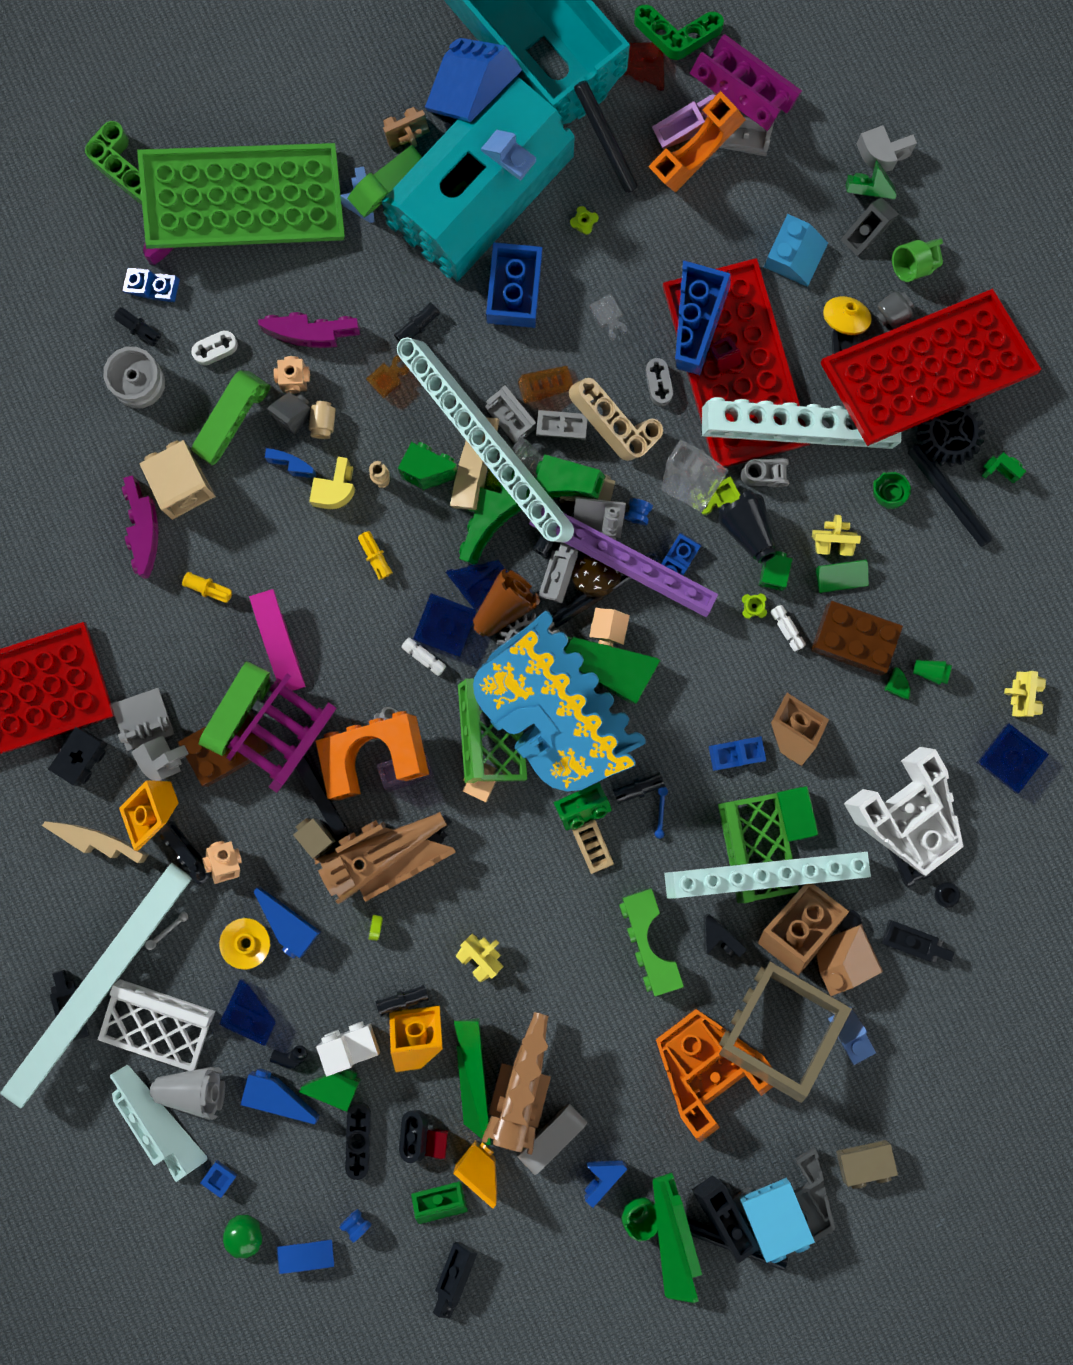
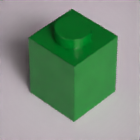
(776, 572)

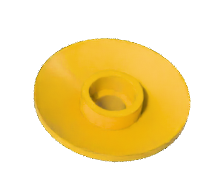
(847, 315)
(233, 950)

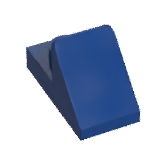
(608, 1174)

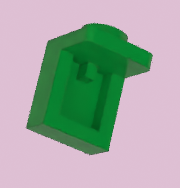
(1008, 467)

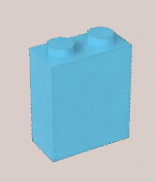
(777, 1221)

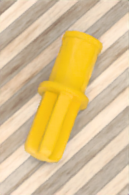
(374, 555)
(207, 587)

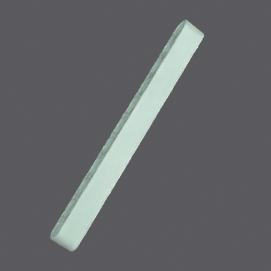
(493, 441)
(96, 986)

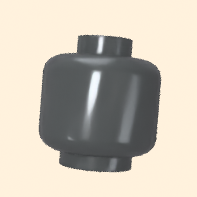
(895, 309)

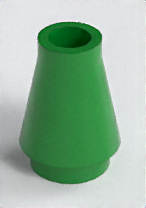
(933, 670)

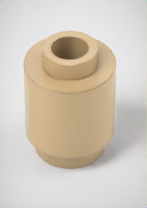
(322, 420)

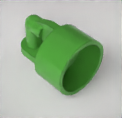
(917, 259)

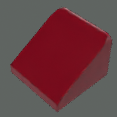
(725, 354)
(436, 1143)

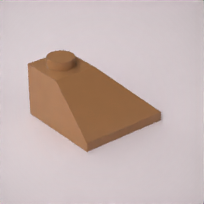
(797, 729)
(847, 960)

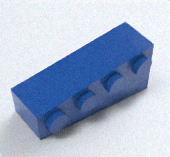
(699, 312)

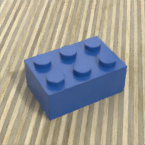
(514, 285)

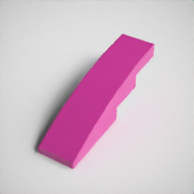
(277, 639)

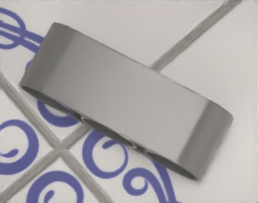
(553, 1138)

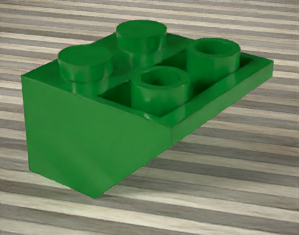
(426, 468)

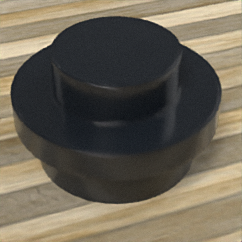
(947, 895)
(851, 920)

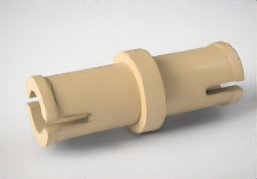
(379, 474)

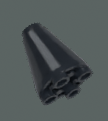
(749, 525)

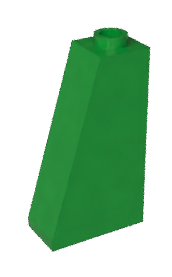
(617, 669)

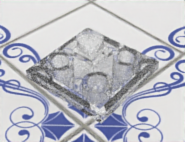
(692, 476)

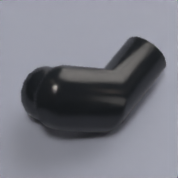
(291, 1059)

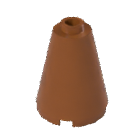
(504, 603)

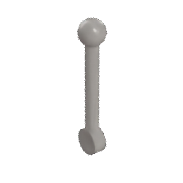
(151, 944)

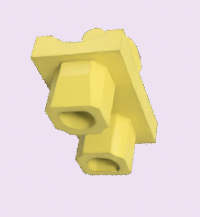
(846, 539)
(1024, 694)
(483, 954)

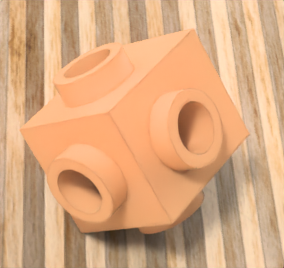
(295, 382)
(222, 861)

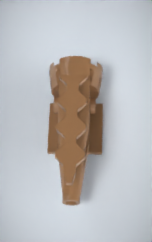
(387, 857)
(520, 1093)

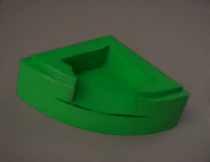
(898, 684)

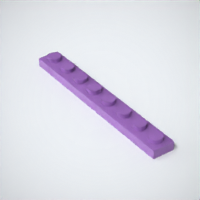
(639, 567)

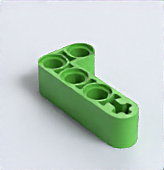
(111, 158)
(374, 188)
(228, 415)
(247, 688)

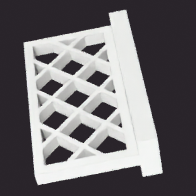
(156, 1003)

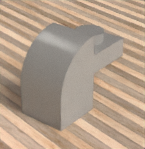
(876, 146)
(158, 760)

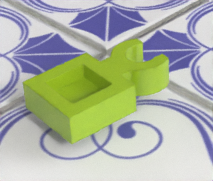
(724, 494)

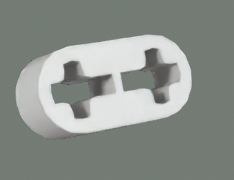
(211, 343)

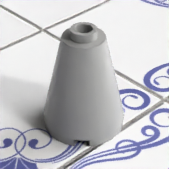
(191, 1092)

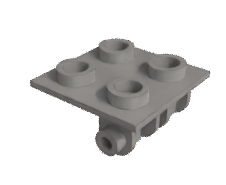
(601, 515)
(142, 719)

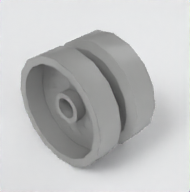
(134, 377)

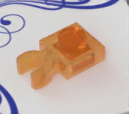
(386, 378)

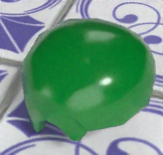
(891, 490)
(640, 1219)
(242, 1236)

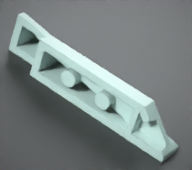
(155, 1126)

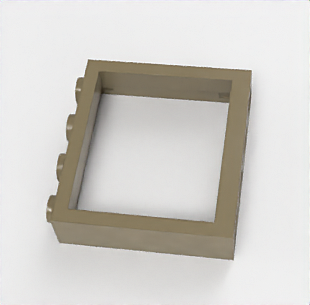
(759, 1069)

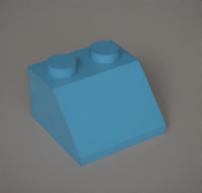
(796, 251)

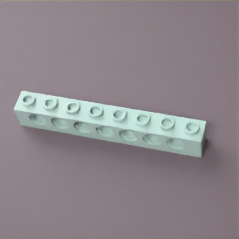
(716, 425)
(767, 875)

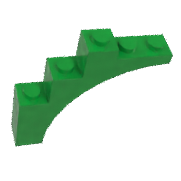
(493, 509)

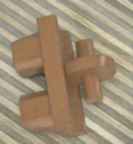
(406, 129)

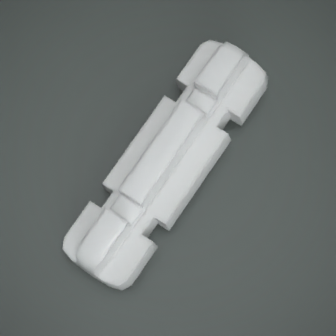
(788, 628)
(423, 656)

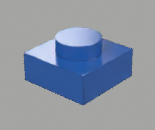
(218, 1179)

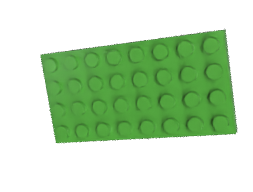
(240, 195)

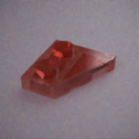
(646, 64)

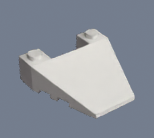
(918, 819)

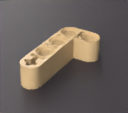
(613, 415)

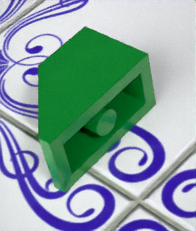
(334, 1089)

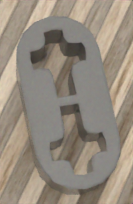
(664, 380)

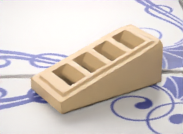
(601, 864)

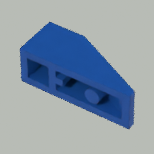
(289, 928)
(273, 1096)

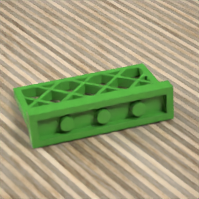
(472, 742)
(737, 846)

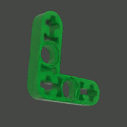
(679, 38)

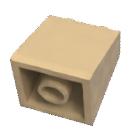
(176, 479)

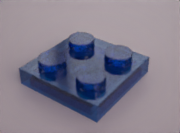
(445, 625)
(1012, 758)

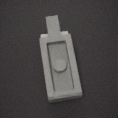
(558, 573)

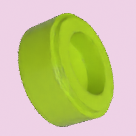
(375, 928)

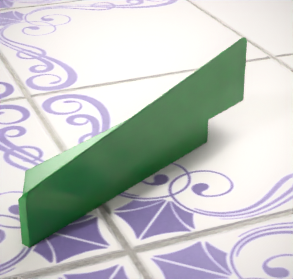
(472, 1076)
(675, 1242)

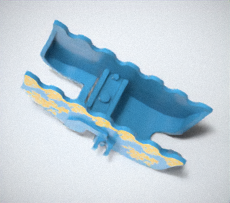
(573, 731)

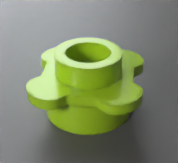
(584, 227)
(749, 611)

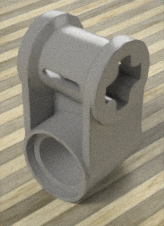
(771, 472)

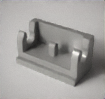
(749, 138)
(511, 414)
(561, 424)

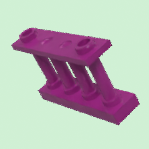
(757, 83)
(292, 754)

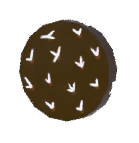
(594, 577)

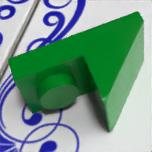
(877, 186)

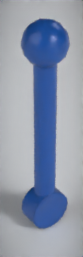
(659, 833)

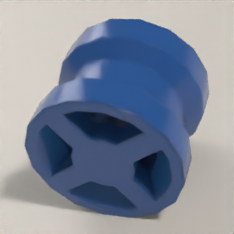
(638, 511)
(355, 1225)

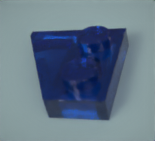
(475, 581)
(248, 1015)

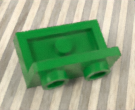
(582, 806)

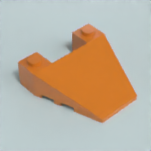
(699, 1072)

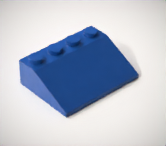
(470, 78)

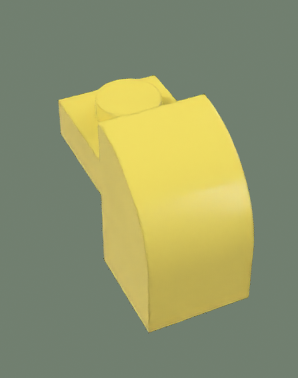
(334, 493)

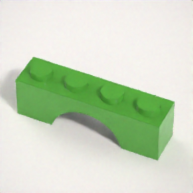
(661, 973)

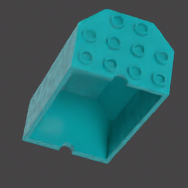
(574, 30)
(464, 227)

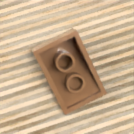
(802, 927)

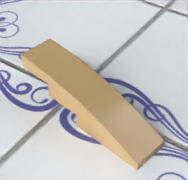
(470, 476)
(88, 839)

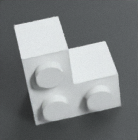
(346, 1049)

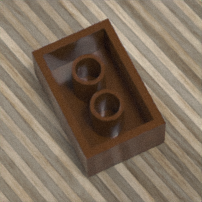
(856, 638)
(213, 767)

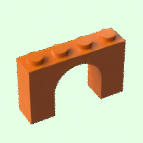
(678, 166)
(339, 752)

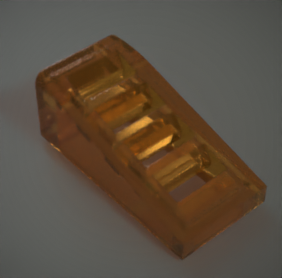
(533, 378)

